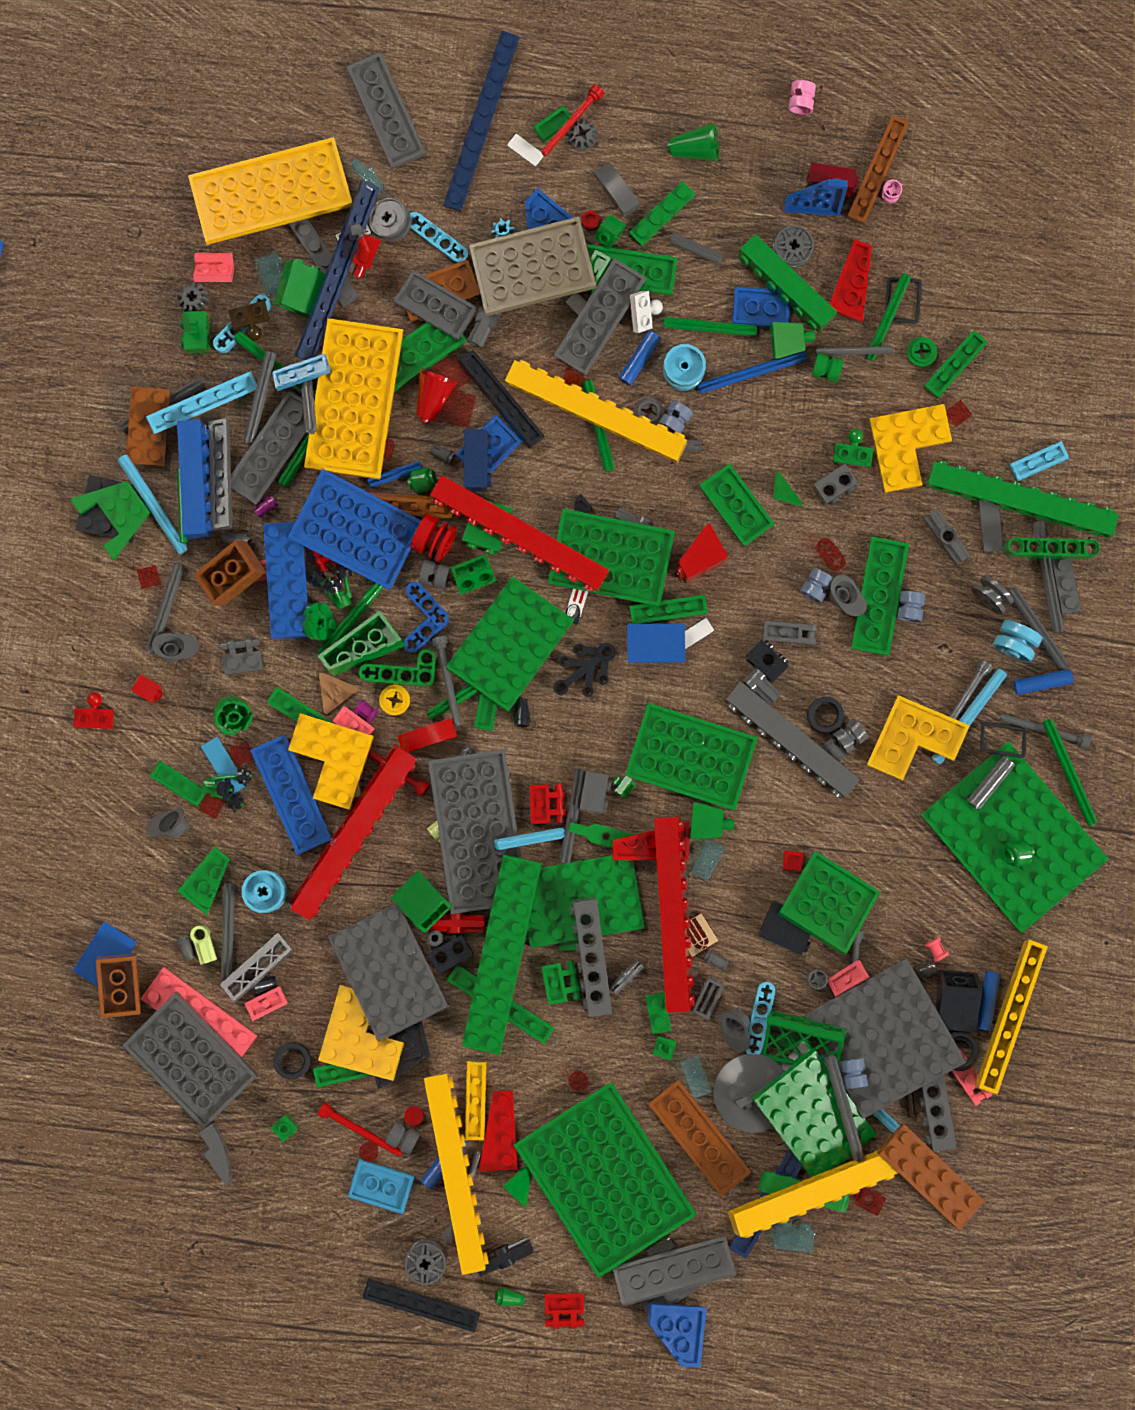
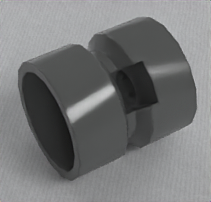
(434, 574)
(850, 736)
(403, 1137)

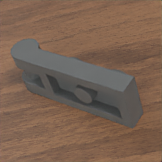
(789, 632)

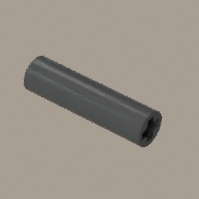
(990, 783)

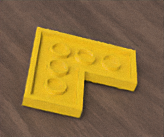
(898, 437)
(915, 726)
(343, 757)
(351, 1046)

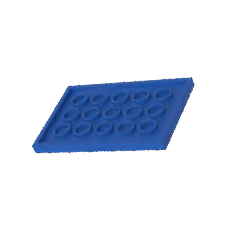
(355, 529)

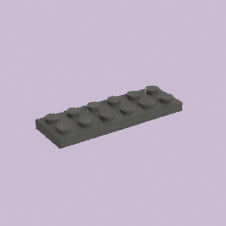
(386, 110)
(599, 317)
(270, 450)
(674, 1271)

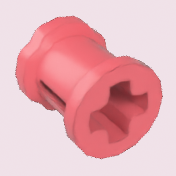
(937, 949)

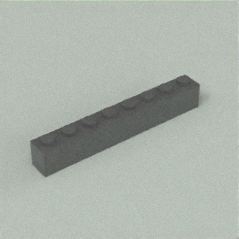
(792, 740)

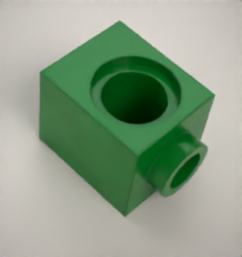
(610, 231)
(285, 1127)

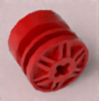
(434, 538)

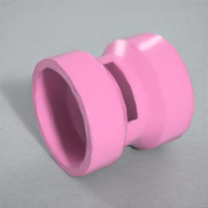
(891, 187)

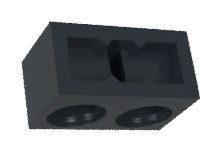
(452, 957)

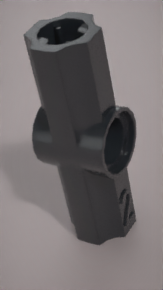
(507, 1255)

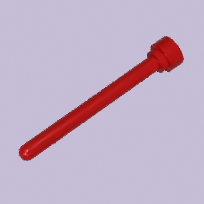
(595, 93)
(419, 786)
(327, 1112)

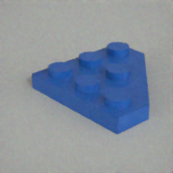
(818, 199)
(543, 210)
(679, 1330)

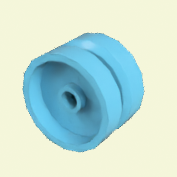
(673, 366)
(1017, 641)
(253, 894)

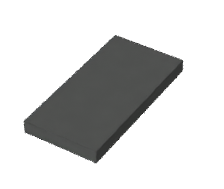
(435, 305)

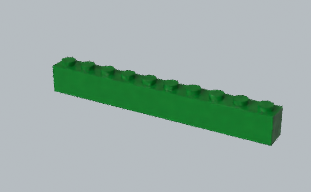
(1022, 500)

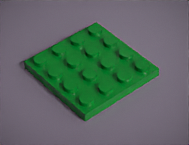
(829, 903)

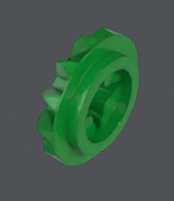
(927, 345)

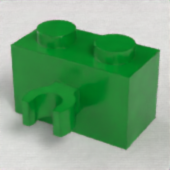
(195, 332)

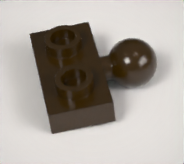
(250, 316)

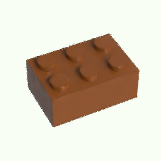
(229, 573)
(118, 985)

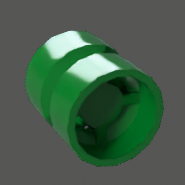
(827, 368)

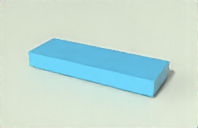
(1039, 461)

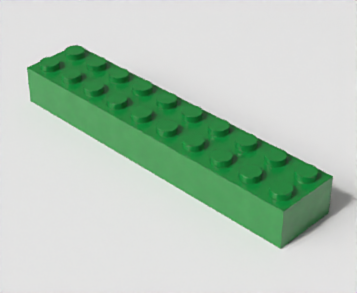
(502, 954)

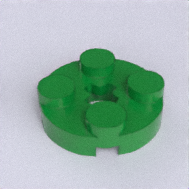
(321, 613)

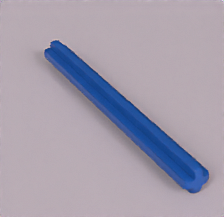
(751, 372)

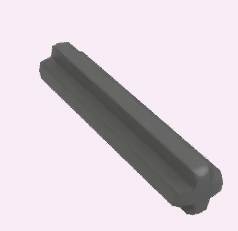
(696, 248)

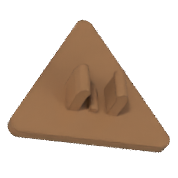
(334, 692)

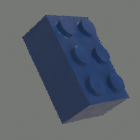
(477, 460)

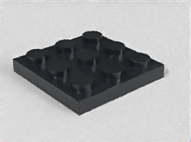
(94, 520)

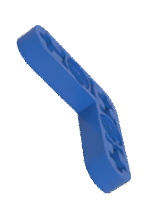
(430, 621)

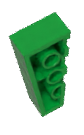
(364, 643)

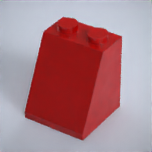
(701, 556)

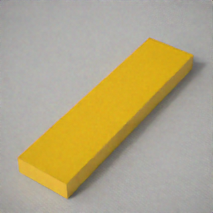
(475, 1100)

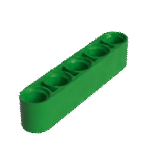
(1059, 545)
(774, 1182)

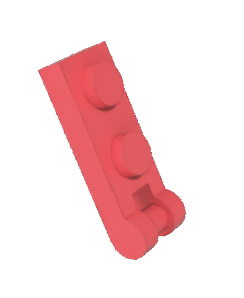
(967, 1080)

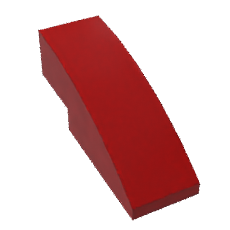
(428, 736)

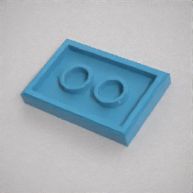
(381, 1186)

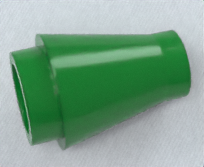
(508, 1297)

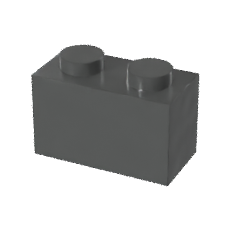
(594, 792)

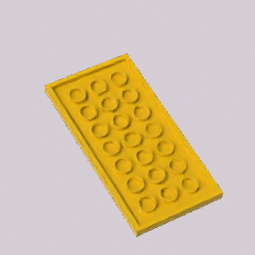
(270, 191)
(354, 399)

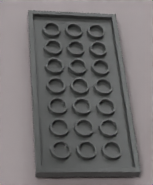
(471, 813)

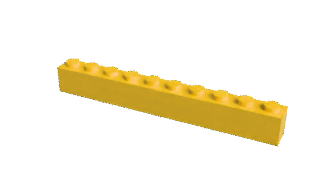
(596, 411)
(455, 1174)
(809, 1194)

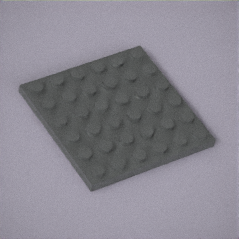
(895, 1032)

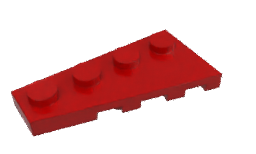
(852, 285)
(643, 846)
(500, 1134)

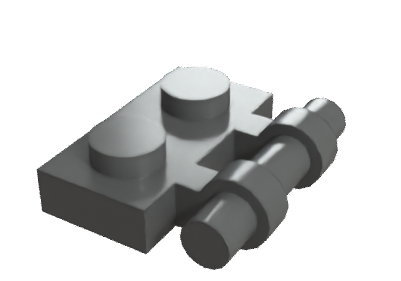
(242, 662)

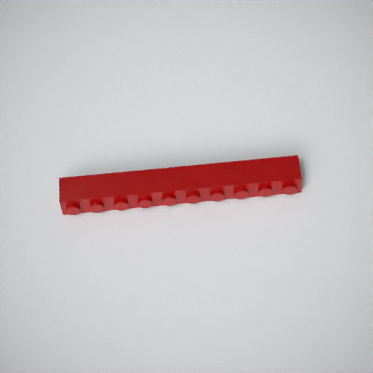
(519, 533)
(352, 832)
(673, 914)

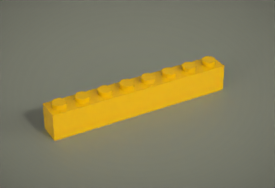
(1010, 1017)

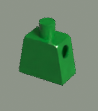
(788, 338)
(708, 822)

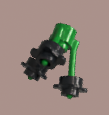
(332, 585)
(224, 789)

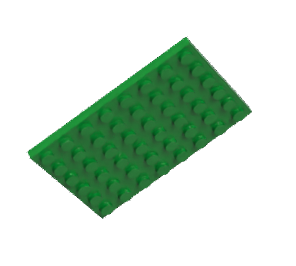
(1014, 812)
(605, 1179)

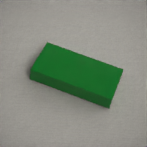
(551, 124)
(485, 714)

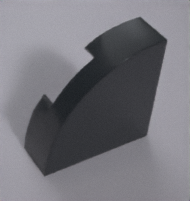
(582, 505)

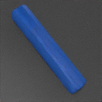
(394, 474)

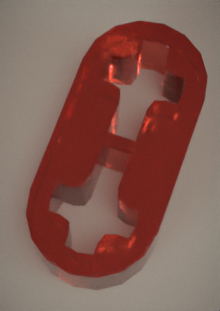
(827, 557)

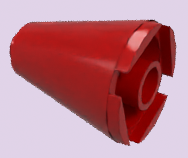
(432, 394)

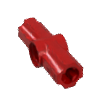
(460, 923)

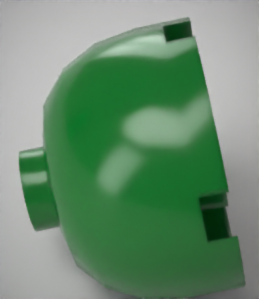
(232, 715)

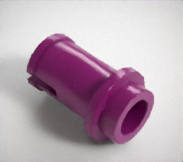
(266, 506)

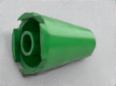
(696, 144)

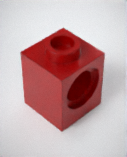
(148, 689)

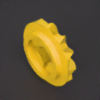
(387, 705)

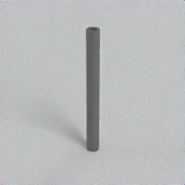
(856, 350)

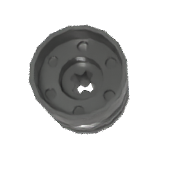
(430, 1250)

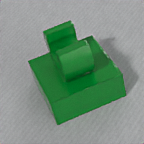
(624, 786)
(664, 1048)

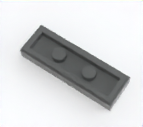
(990, 527)

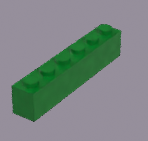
(787, 283)

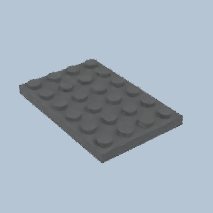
(388, 972)
(190, 1060)

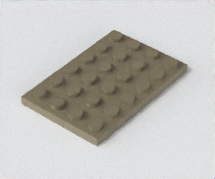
(532, 266)

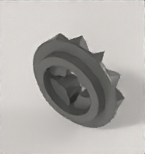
(578, 141)
(644, 404)

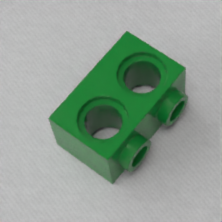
(472, 574)

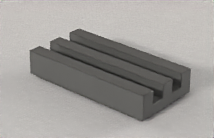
(700, 1013)

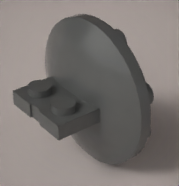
(737, 1085)

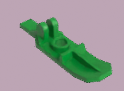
(595, 832)

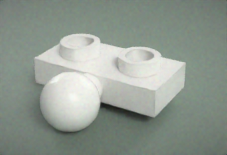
(642, 309)

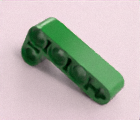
(397, 672)

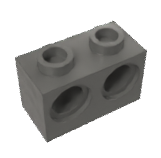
(832, 481)

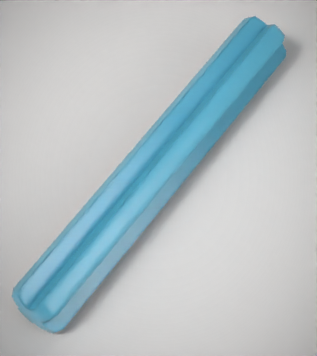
(530, 838)

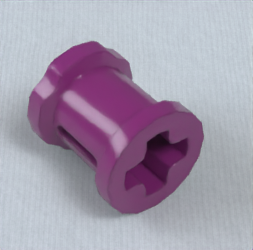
(366, 711)

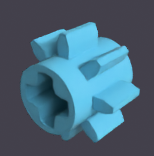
(500, 226)

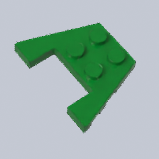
(121, 507)

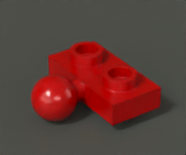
(94, 717)

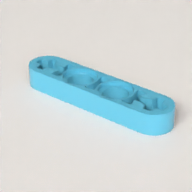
(437, 238)
(221, 336)
(757, 1018)

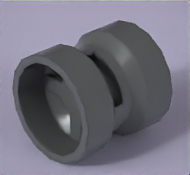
(817, 979)

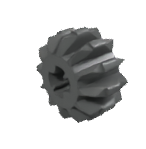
(194, 305)

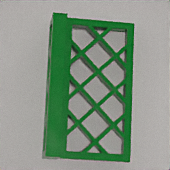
(802, 1026)

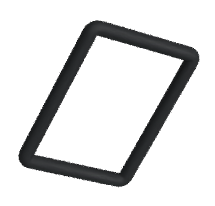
(918, 299)
(1001, 752)

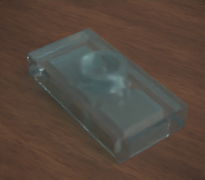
(367, 174)
(707, 860)
(695, 1076)

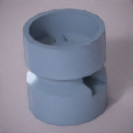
(670, 420)
(818, 583)
(911, 606)
(853, 1073)

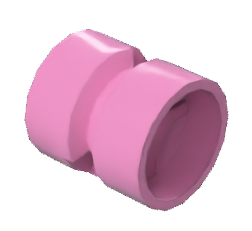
(802, 95)

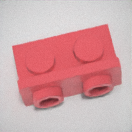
(213, 267)

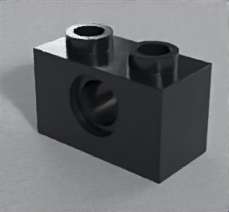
(756, 655)

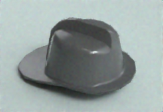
(847, 596)
(175, 646)
(168, 823)
(735, 1029)

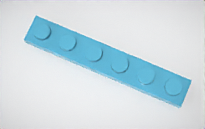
(202, 402)

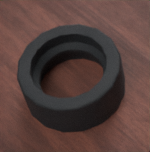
(839, 718)
(971, 1042)
(277, 1060)

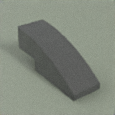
(616, 189)
(218, 1152)

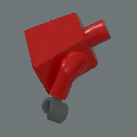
(365, 252)

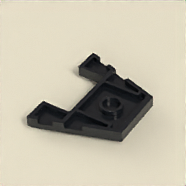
(413, 1053)

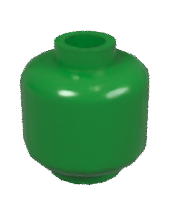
(422, 480)
(1019, 853)

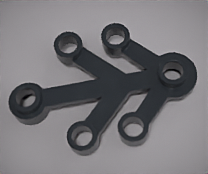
(587, 667)

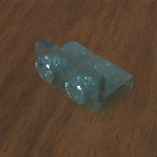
(269, 272)
(794, 1237)

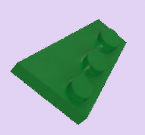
(204, 881)

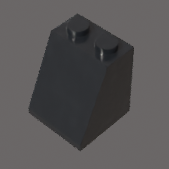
(958, 1000)

